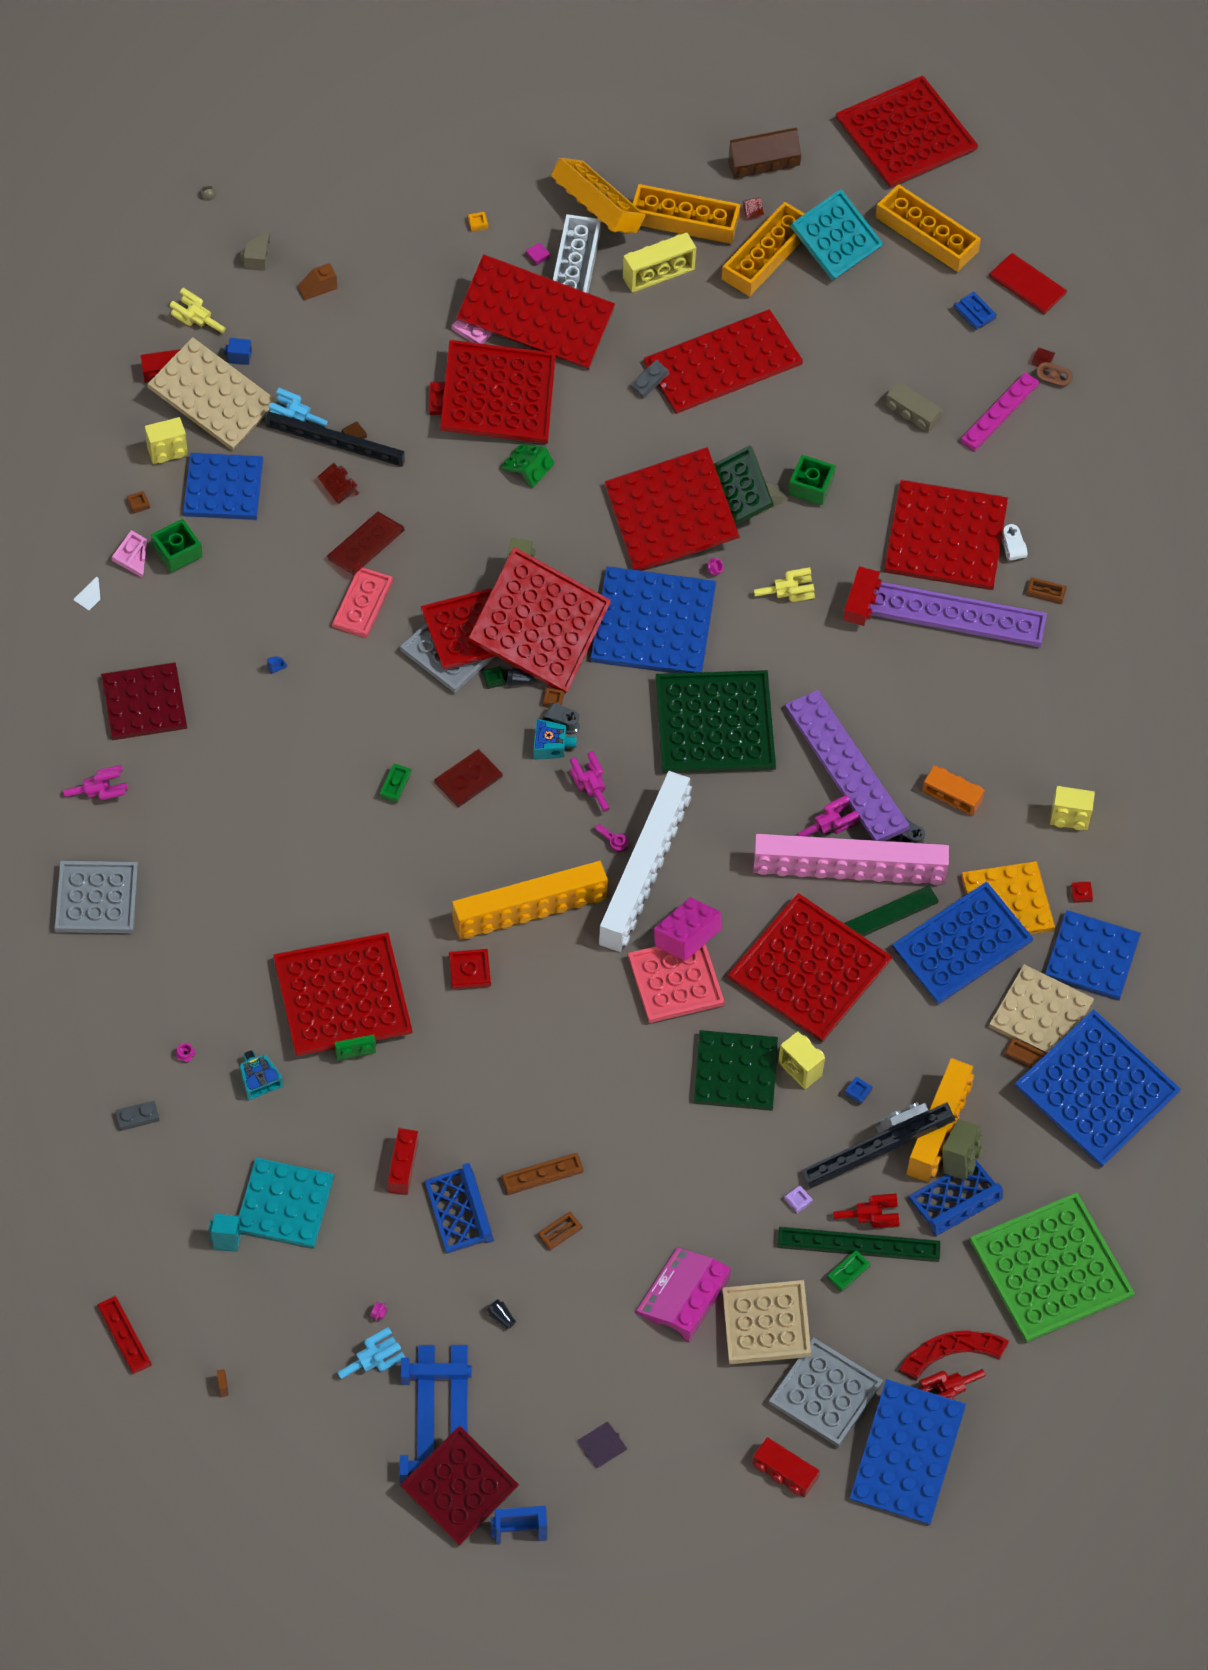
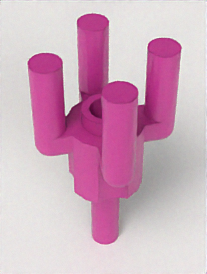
(591, 779)
(100, 785)
(831, 819)

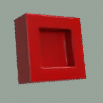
(1081, 892)

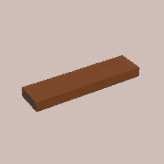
(542, 1173)

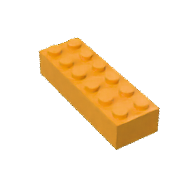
(597, 195)
(687, 213)
(928, 228)
(763, 251)
(929, 1148)

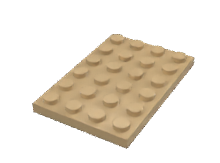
(212, 393)

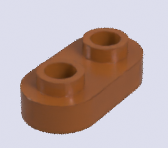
(1055, 373)

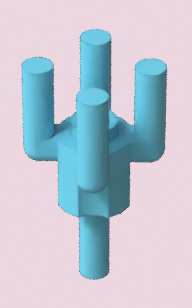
(294, 408)
(374, 1355)

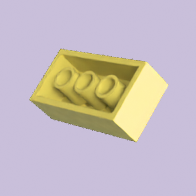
(659, 262)

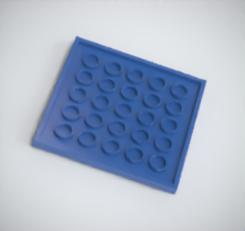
(654, 621)
(1097, 1088)

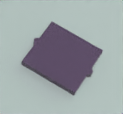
(602, 1444)

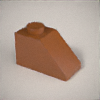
(318, 281)

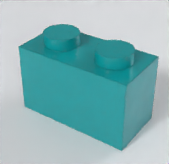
(225, 1232)

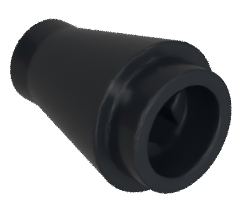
(517, 677)
(501, 1314)

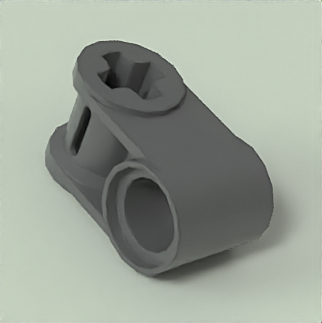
(562, 715)
(911, 835)

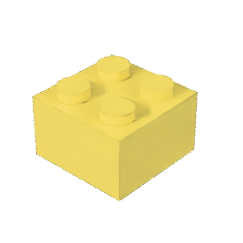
(166, 440)
(1072, 808)
(801, 1059)

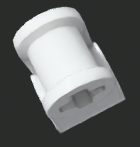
(1013, 543)

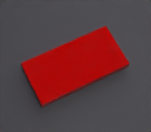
(1028, 283)

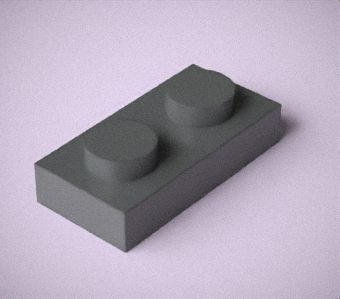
(650, 378)
(137, 1115)

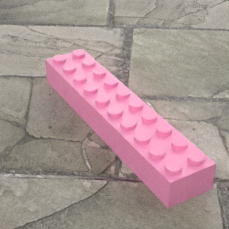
(851, 859)

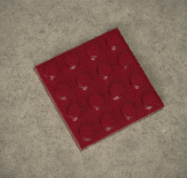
(144, 701)
(459, 1485)

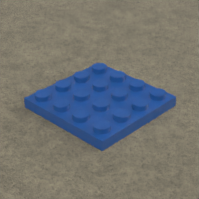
(223, 486)
(1092, 955)

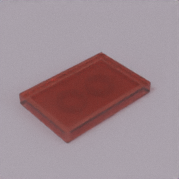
(468, 778)

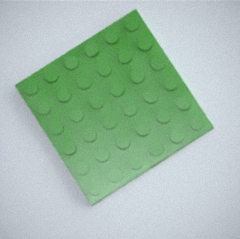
(1051, 1267)

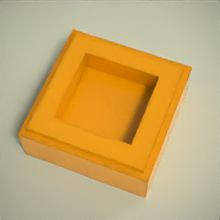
(478, 221)

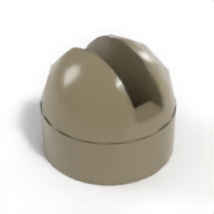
(207, 193)

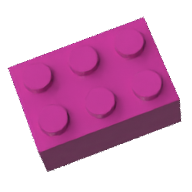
(687, 928)

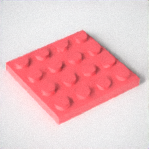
(675, 986)

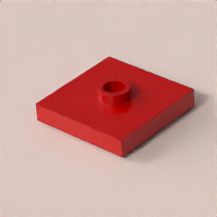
(469, 969)

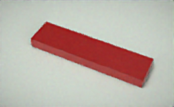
(124, 1335)

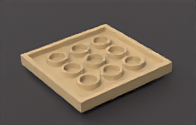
(1039, 1010)
(766, 1322)

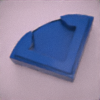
(275, 664)

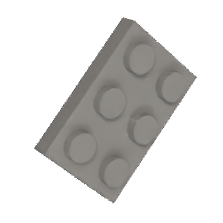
(901, 1116)

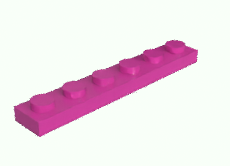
(999, 411)

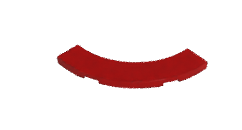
(950, 1344)

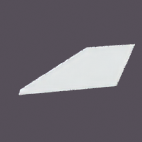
(89, 595)

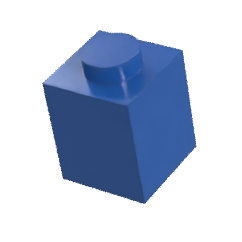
(239, 351)

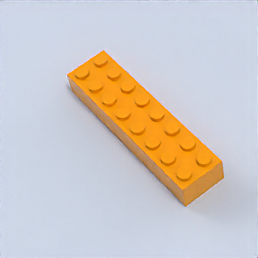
(529, 900)

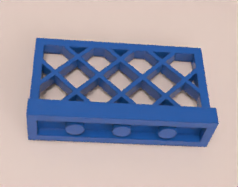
(476, 1204)
(964, 1208)

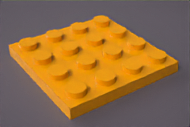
(1020, 889)

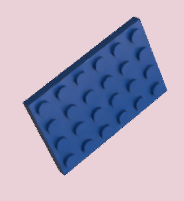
(962, 942)
(908, 1451)

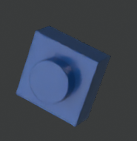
(858, 1090)

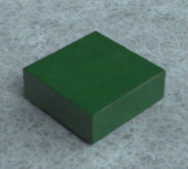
(493, 677)

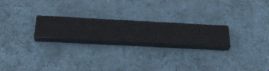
(335, 439)
(878, 1145)

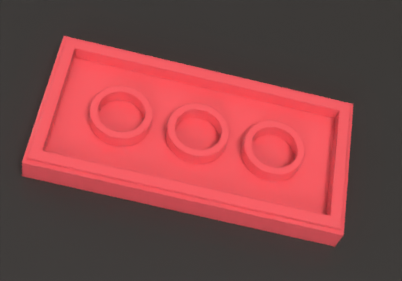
(362, 602)

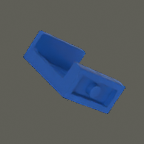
(519, 1520)

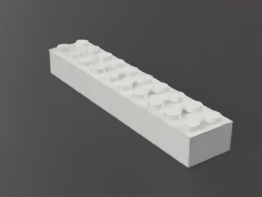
(645, 861)

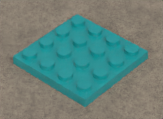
(836, 234)
(285, 1202)

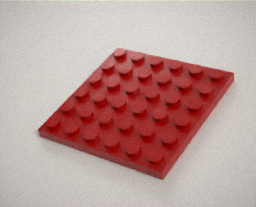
(906, 131)
(498, 391)
(671, 509)
(946, 534)
(539, 620)
(810, 967)
(342, 993)

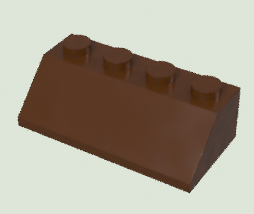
(764, 153)

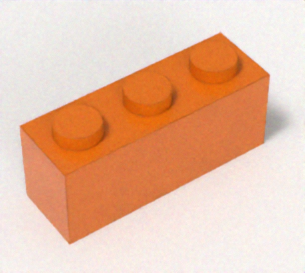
(953, 790)

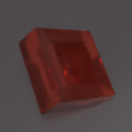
(753, 207)
(1042, 356)

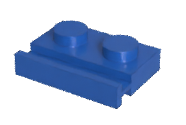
(975, 310)

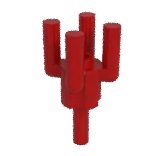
(872, 1211)
(949, 1385)

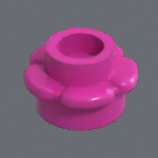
(715, 566)
(185, 1047)
(378, 1311)

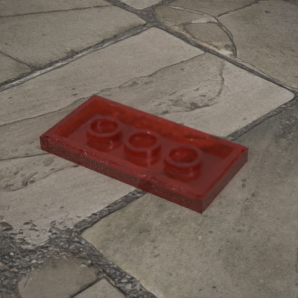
(365, 543)

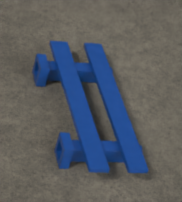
(426, 1372)

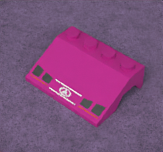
(685, 1292)

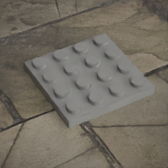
(422, 651)
(96, 897)
(826, 1392)

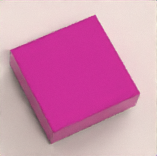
(538, 253)

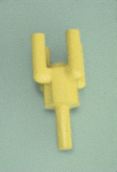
(194, 313)
(789, 586)

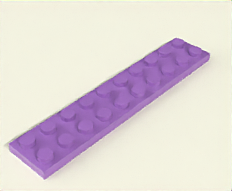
(959, 614)
(847, 766)

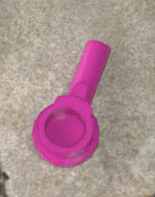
(617, 842)

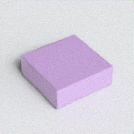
(798, 1199)

